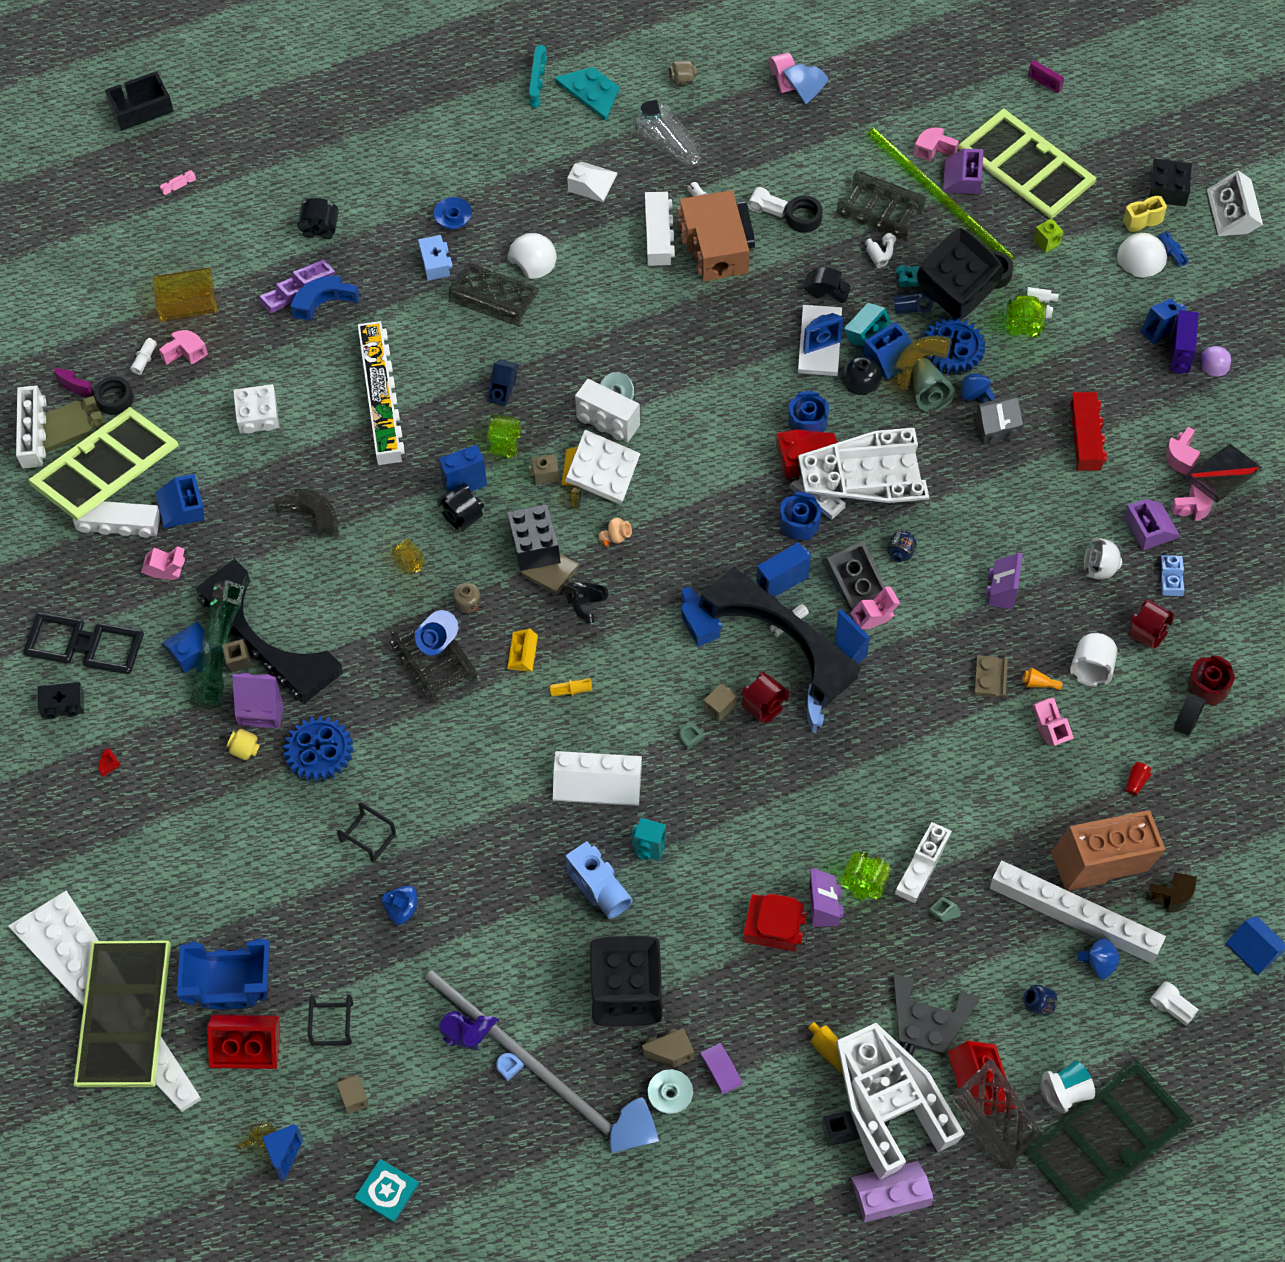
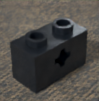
(60, 700)

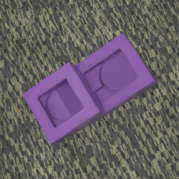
(721, 1068)

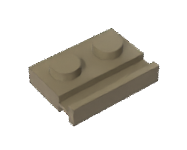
(990, 676)

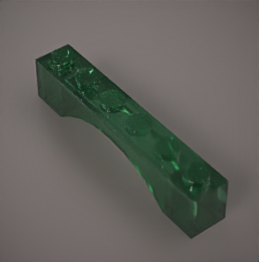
(208, 679)

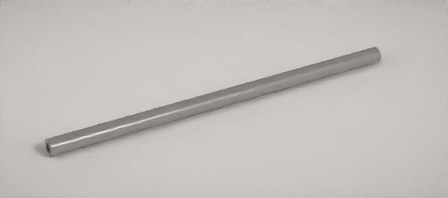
(527, 1059)

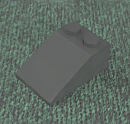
(854, 574)

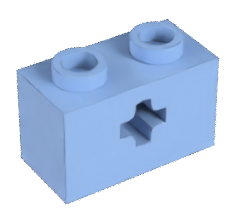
(434, 257)

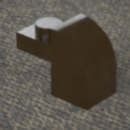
(1176, 896)

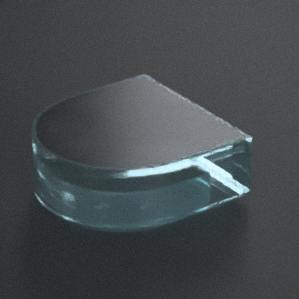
(650, 110)

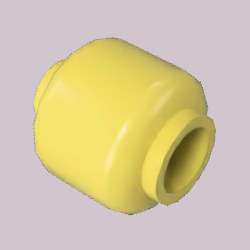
(243, 744)

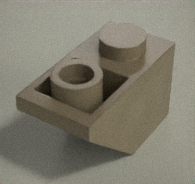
(670, 1049)

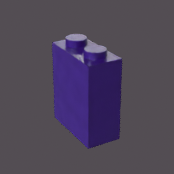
(1184, 341)

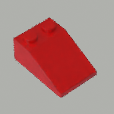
(797, 442)

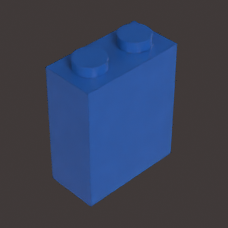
(463, 467)
(784, 570)

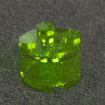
(1025, 316)
(503, 436)
(865, 876)

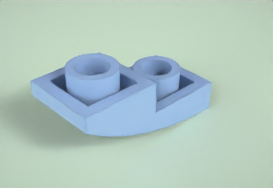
(1172, 575)
(814, 714)

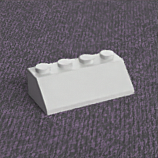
(597, 778)

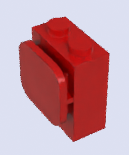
(774, 921)

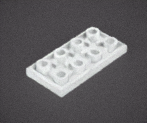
(823, 360)

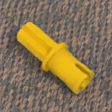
(571, 687)

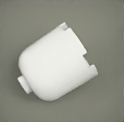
(1094, 659)

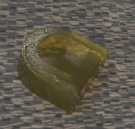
(576, 497)

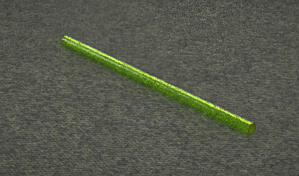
(938, 193)

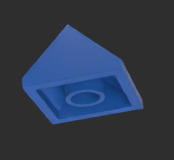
(1256, 944)
(283, 1148)

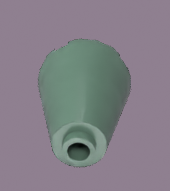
(931, 386)

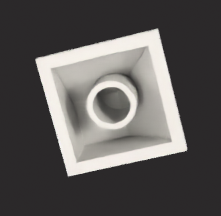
(590, 181)

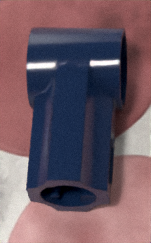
(911, 304)

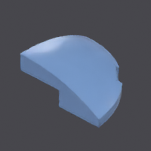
(806, 80)
(633, 1127)

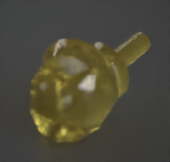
(256, 1136)

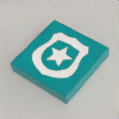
(387, 1191)

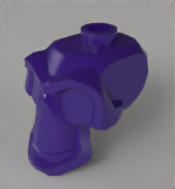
(463, 1030)

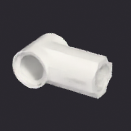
(763, 201)
(1169, 999)

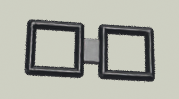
(83, 642)

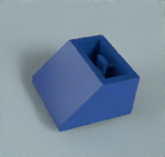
(886, 348)
(180, 501)

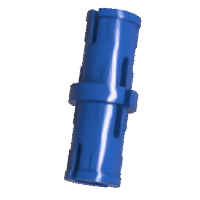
(1173, 249)

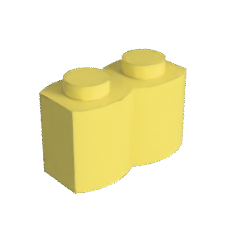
(1145, 213)

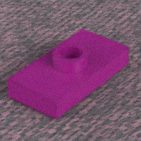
(1046, 76)

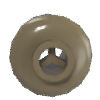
(682, 72)
(467, 597)

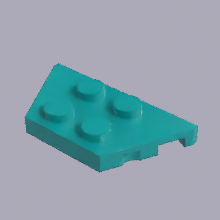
(591, 89)

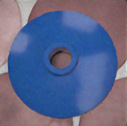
(452, 207)

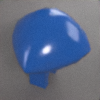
(976, 386)
(400, 904)
(1102, 957)

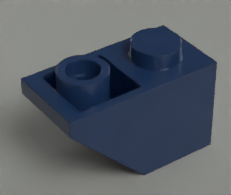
(502, 381)

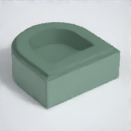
(690, 735)

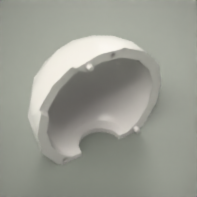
(533, 254)
(1142, 255)

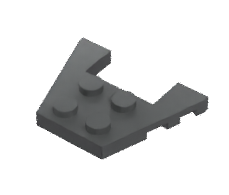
(926, 1025)

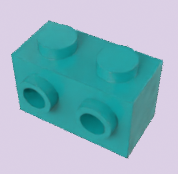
(867, 323)
(649, 839)

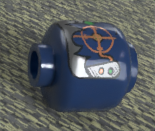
(901, 546)
(1040, 1000)

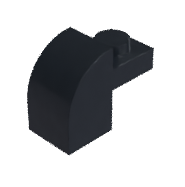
(827, 281)

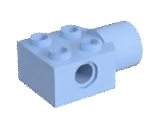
(597, 880)

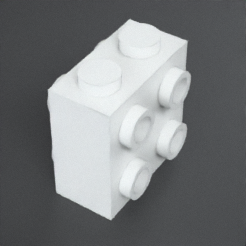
(256, 409)

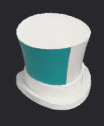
(1067, 1087)

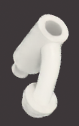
(876, 254)
(1044, 295)

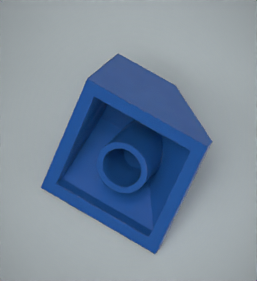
(823, 332)
(851, 637)
(186, 646)

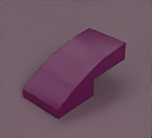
(69, 381)

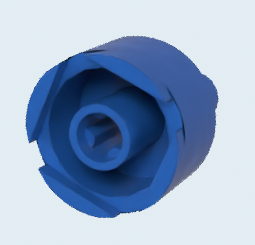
(808, 412)
(800, 516)

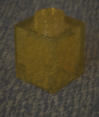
(408, 556)

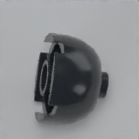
(862, 375)

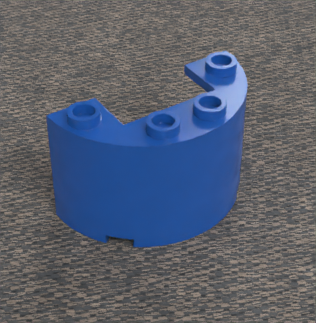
(223, 977)

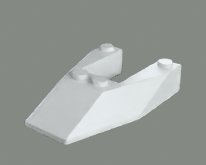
(885, 1083)

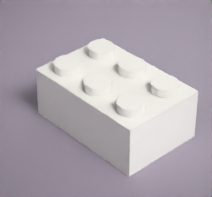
(607, 410)

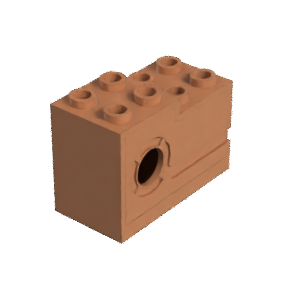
(714, 234)
(1107, 850)

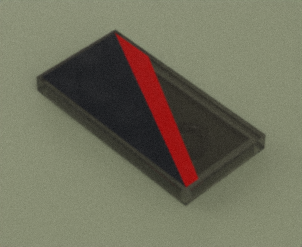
(1223, 473)

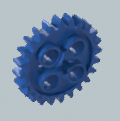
(972, 348)
(321, 765)

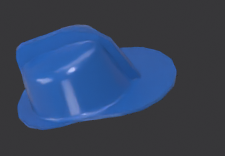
(436, 632)

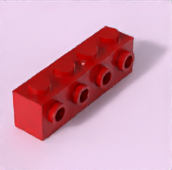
(1087, 431)

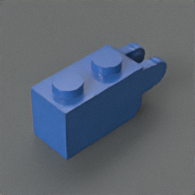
(698, 622)

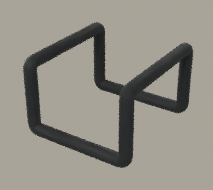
(345, 835)
(312, 1003)

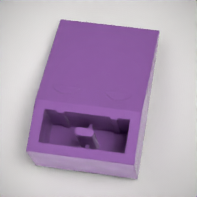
(257, 700)

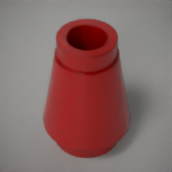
(1137, 777)

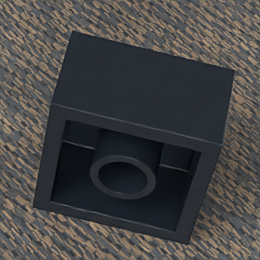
(1170, 181)

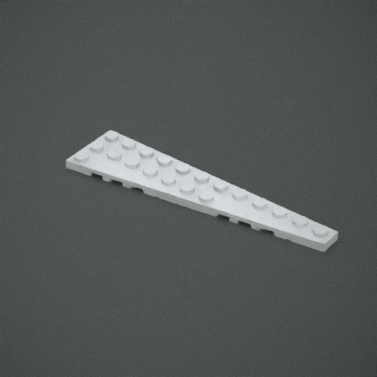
(63, 944)

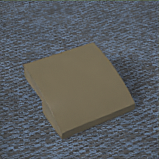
(553, 576)

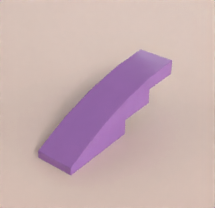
(286, 290)

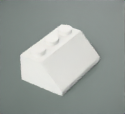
(1234, 205)

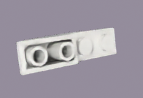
(923, 862)

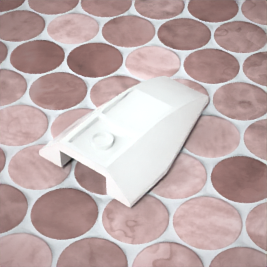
(867, 468)

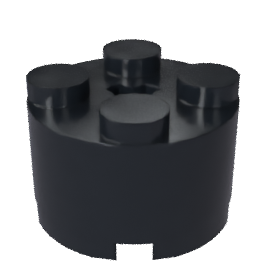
(318, 218)
(461, 507)

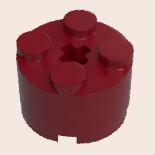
(1151, 624)
(1211, 679)
(764, 698)

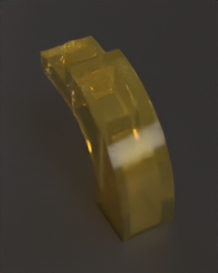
(927, 346)

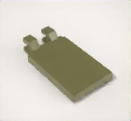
(71, 423)

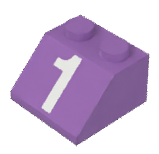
(1004, 581)
(824, 899)

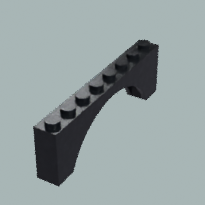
(740, 596)
(301, 673)

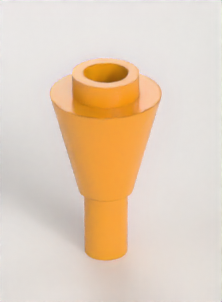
(1035, 679)

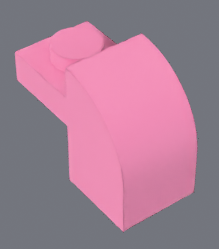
(777, 66)
(932, 141)
(185, 344)
(1180, 454)
(1197, 504)
(163, 564)
(876, 611)
(1050, 724)

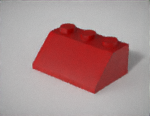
(243, 1041)
(968, 1059)

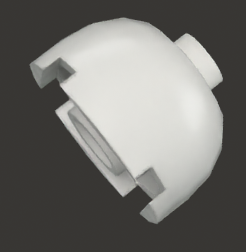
(1102, 555)

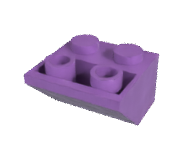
(964, 172)
(1150, 523)

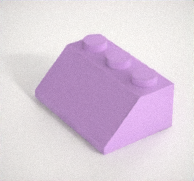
(894, 1194)

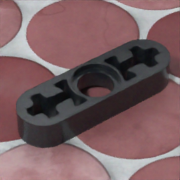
(746, 223)

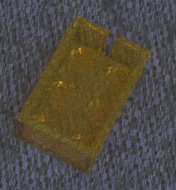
(185, 294)

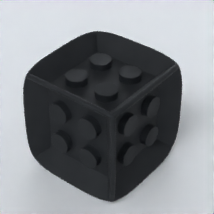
(960, 273)
(626, 981)

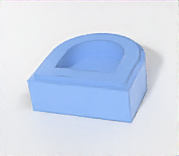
(508, 1065)

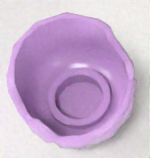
(1215, 361)

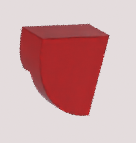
(107, 762)

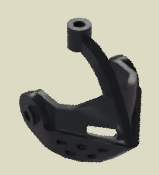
(591, 592)

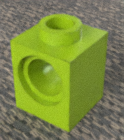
(1048, 235)

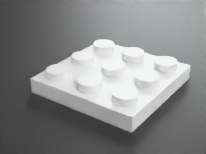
(602, 467)

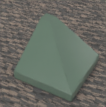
(944, 909)

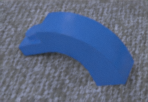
(319, 291)

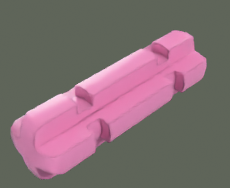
(177, 182)

